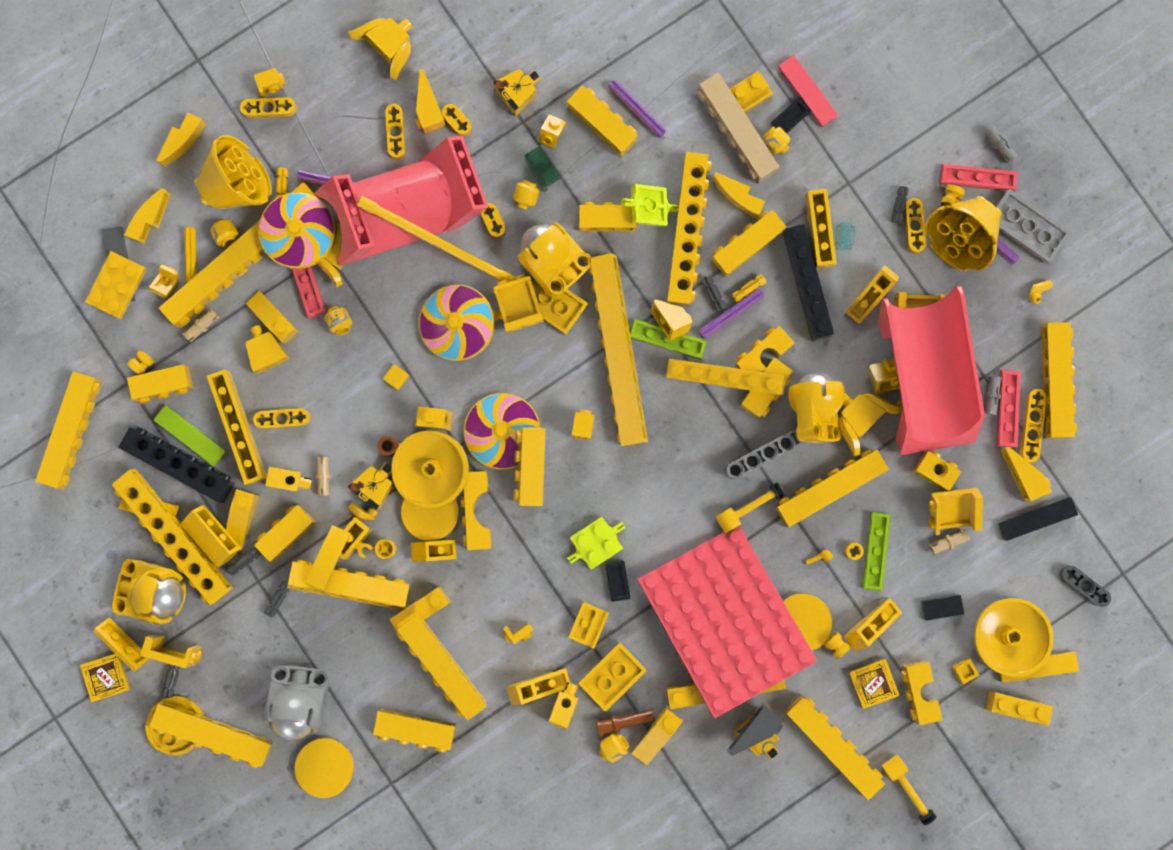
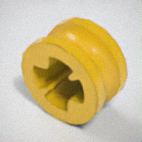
(852, 545)

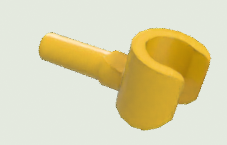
(826, 555)

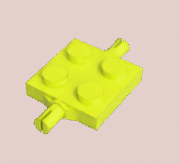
(649, 205)
(596, 542)

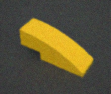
(180, 139)
(738, 195)
(148, 216)
(327, 558)

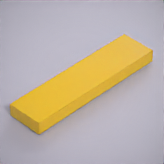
(1056, 664)

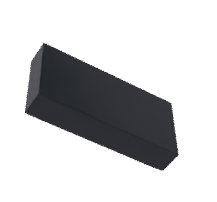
(791, 115)
(618, 581)
(943, 607)

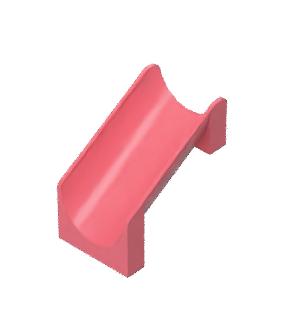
(433, 194)
(934, 374)

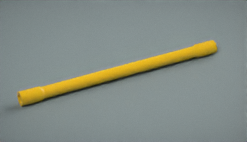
(373, 208)

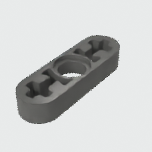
(1077, 586)

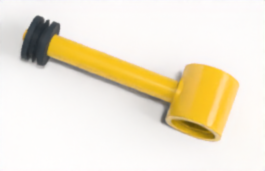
(730, 519)
(895, 770)

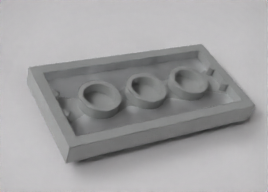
(1031, 227)

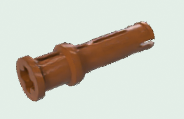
(615, 724)

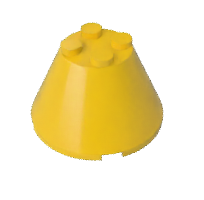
(232, 176)
(965, 233)

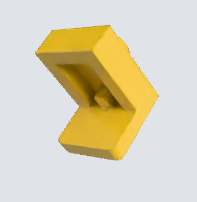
(551, 131)
(164, 282)
(523, 634)

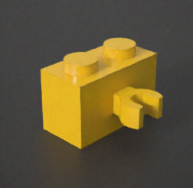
(883, 376)
(358, 532)

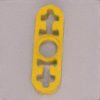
(274, 113)
(399, 118)
(922, 238)
(268, 424)

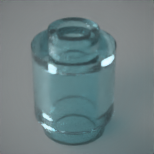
(844, 236)

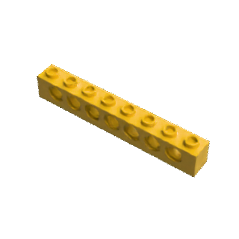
(699, 163)
(158, 509)

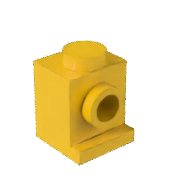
(269, 82)

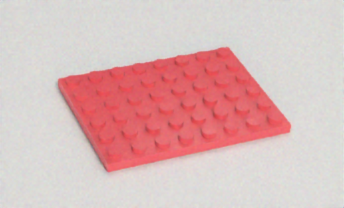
(726, 621)

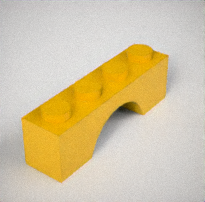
(476, 535)

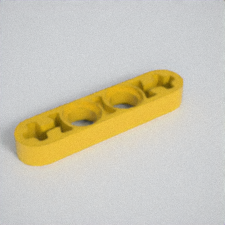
(1031, 425)

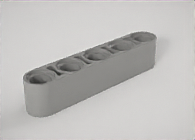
(759, 455)

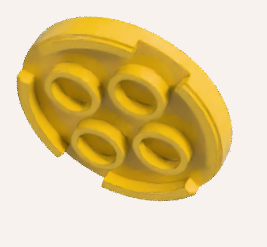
(430, 523)
(811, 618)
(165, 742)
(324, 767)

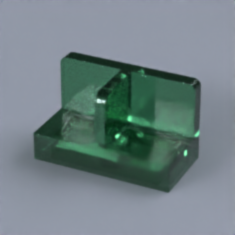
(541, 167)

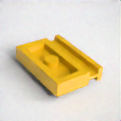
(751, 91)
(588, 625)

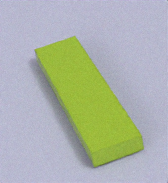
(655, 336)
(190, 435)
(876, 551)

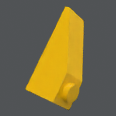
(427, 108)
(872, 294)
(272, 317)
(1029, 480)
(241, 515)
(873, 625)
(537, 687)
(657, 735)

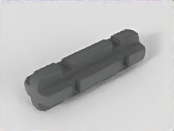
(900, 204)
(714, 293)
(243, 561)
(277, 599)
(170, 681)

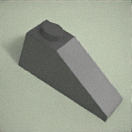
(759, 728)

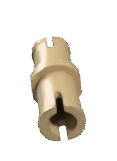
(201, 325)
(323, 476)
(949, 542)

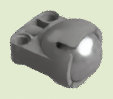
(296, 701)

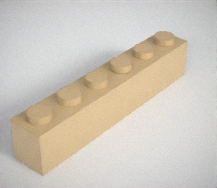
(738, 128)

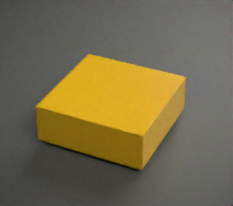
(396, 377)
(965, 671)

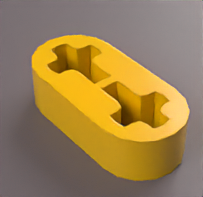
(459, 117)
(496, 218)

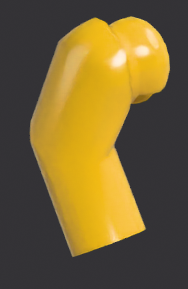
(1037, 289)
(362, 514)

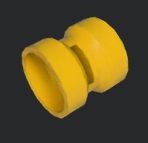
(953, 195)
(140, 362)
(382, 549)
(837, 645)

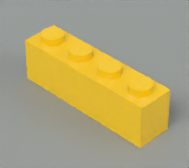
(602, 121)
(820, 228)
(748, 243)
(530, 466)
(414, 729)

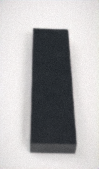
(1038, 518)

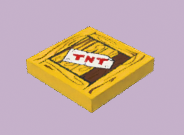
(105, 677)
(873, 683)

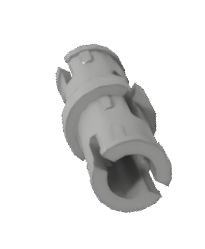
(1001, 144)
(992, 395)

